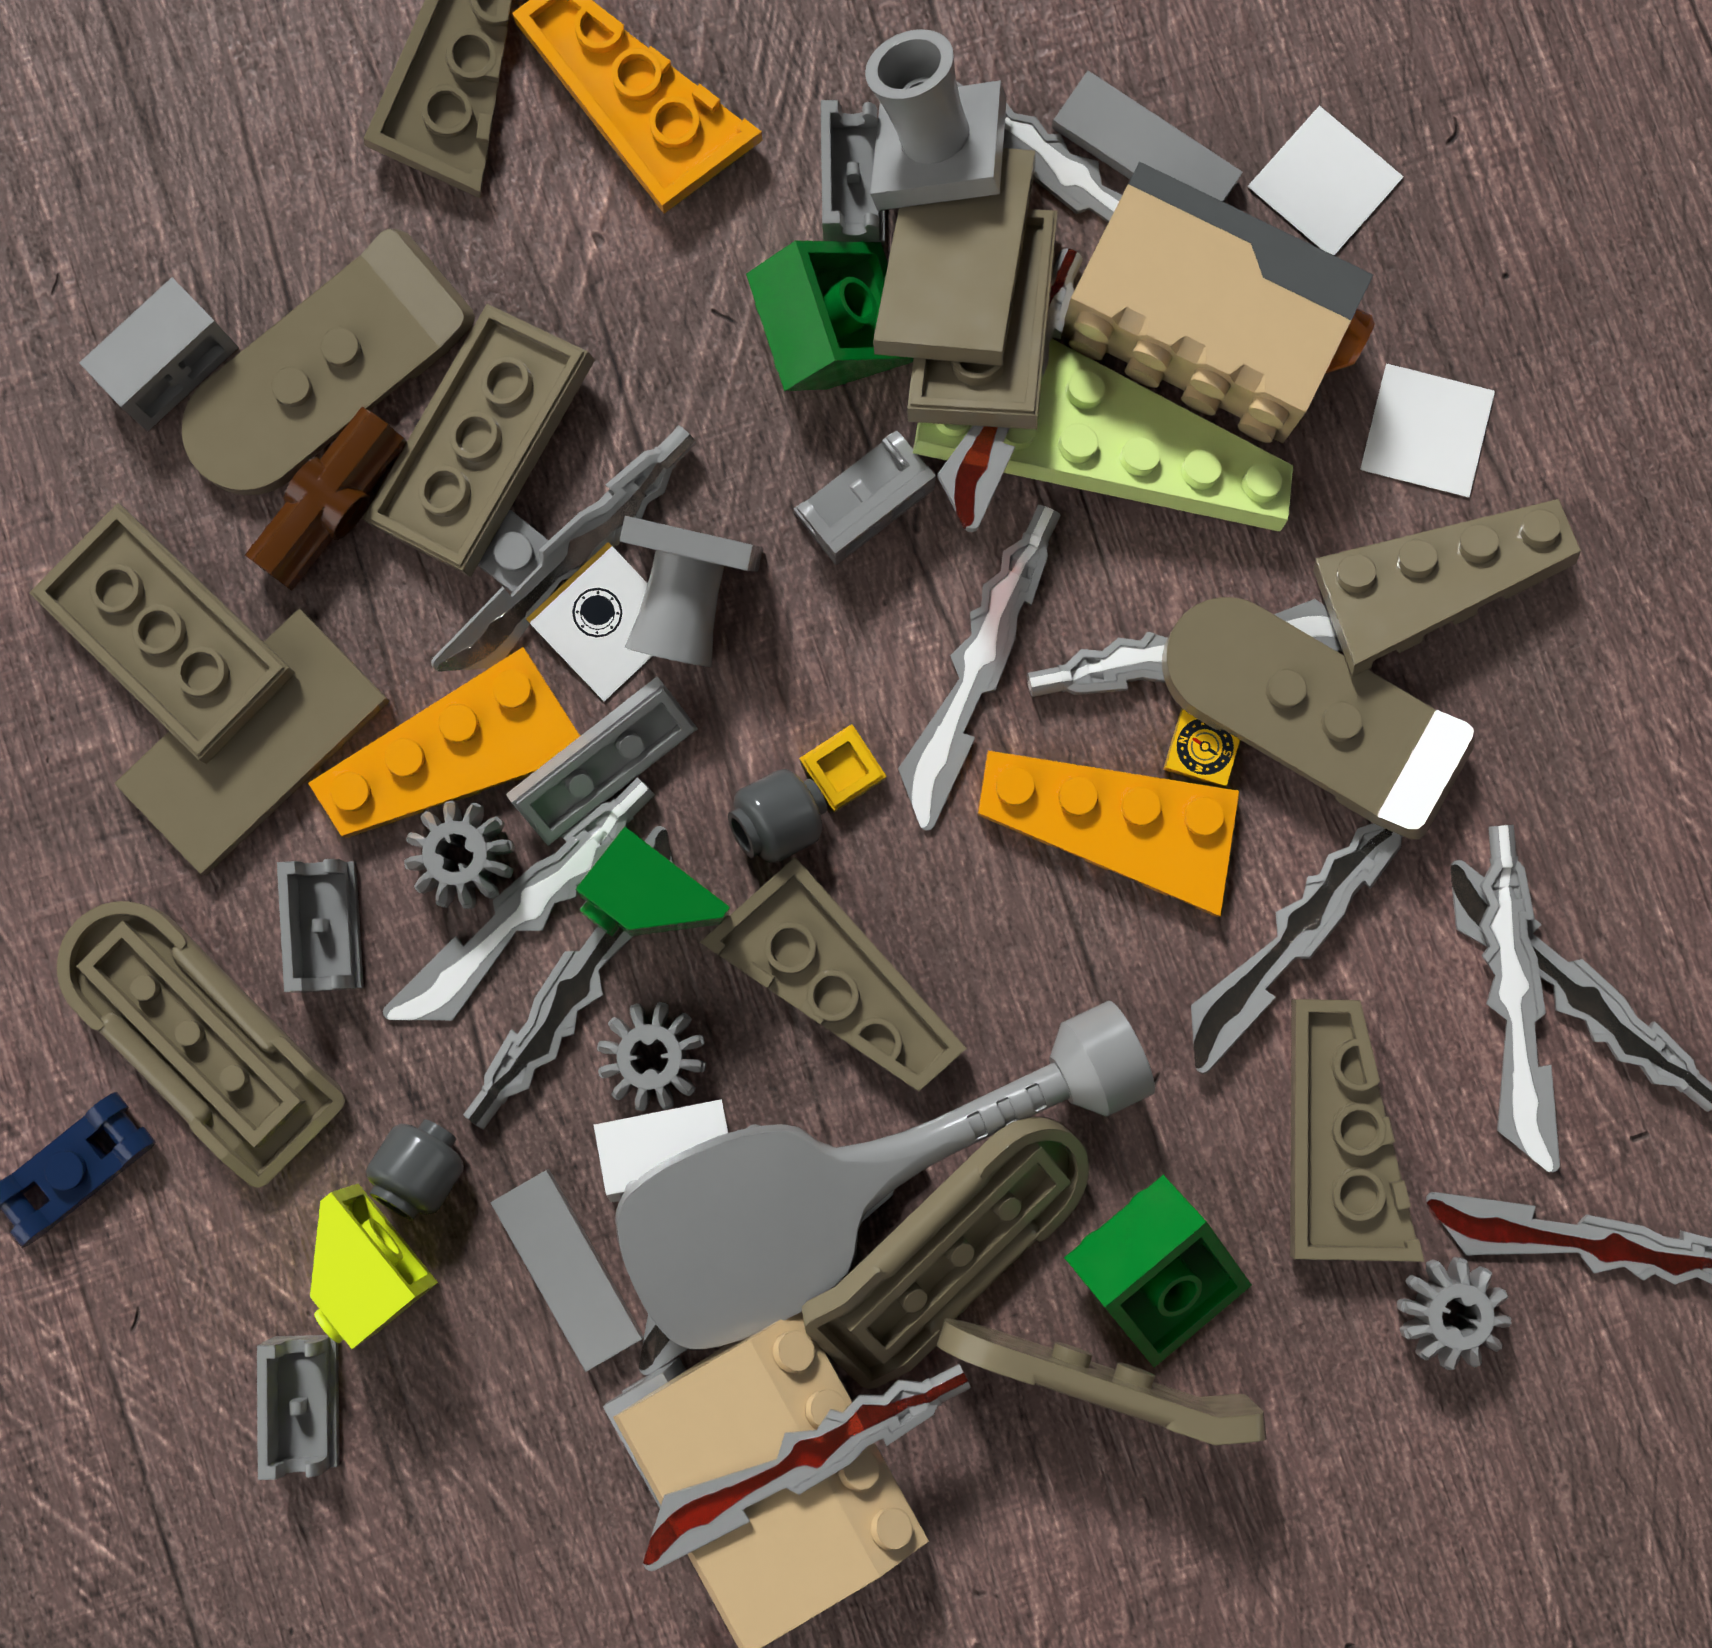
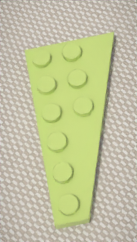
(1133, 445)

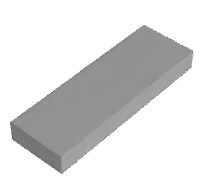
(1126, 132)
(602, 761)
(567, 1270)

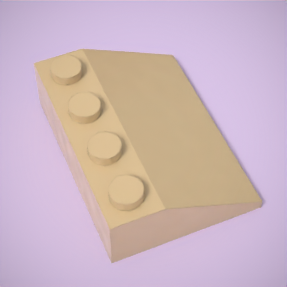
(797, 1548)

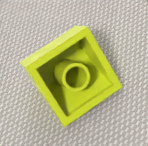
(361, 1268)

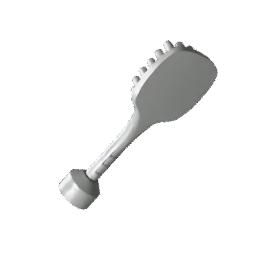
(774, 1216)

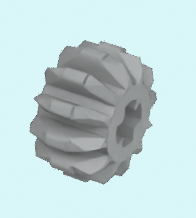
(441, 868)
(650, 1035)
(1476, 1323)

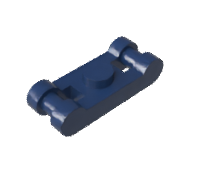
(72, 1169)

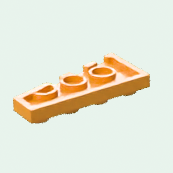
(647, 110)
(464, 743)
(1136, 825)

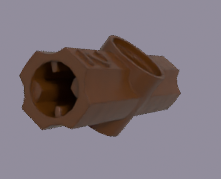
(326, 498)

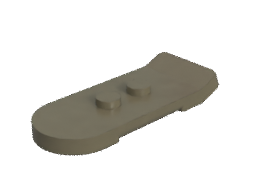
(320, 364)
(1305, 710)
(195, 1037)
(949, 1250)
(1124, 1389)

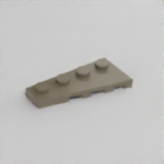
(445, 92)
(826, 967)
(1343, 1157)

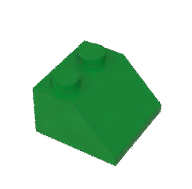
(822, 312)
(645, 892)
(1158, 1270)

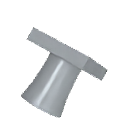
(931, 134)
(682, 588)

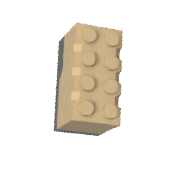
(1217, 305)

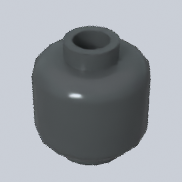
(777, 816)
(414, 1169)

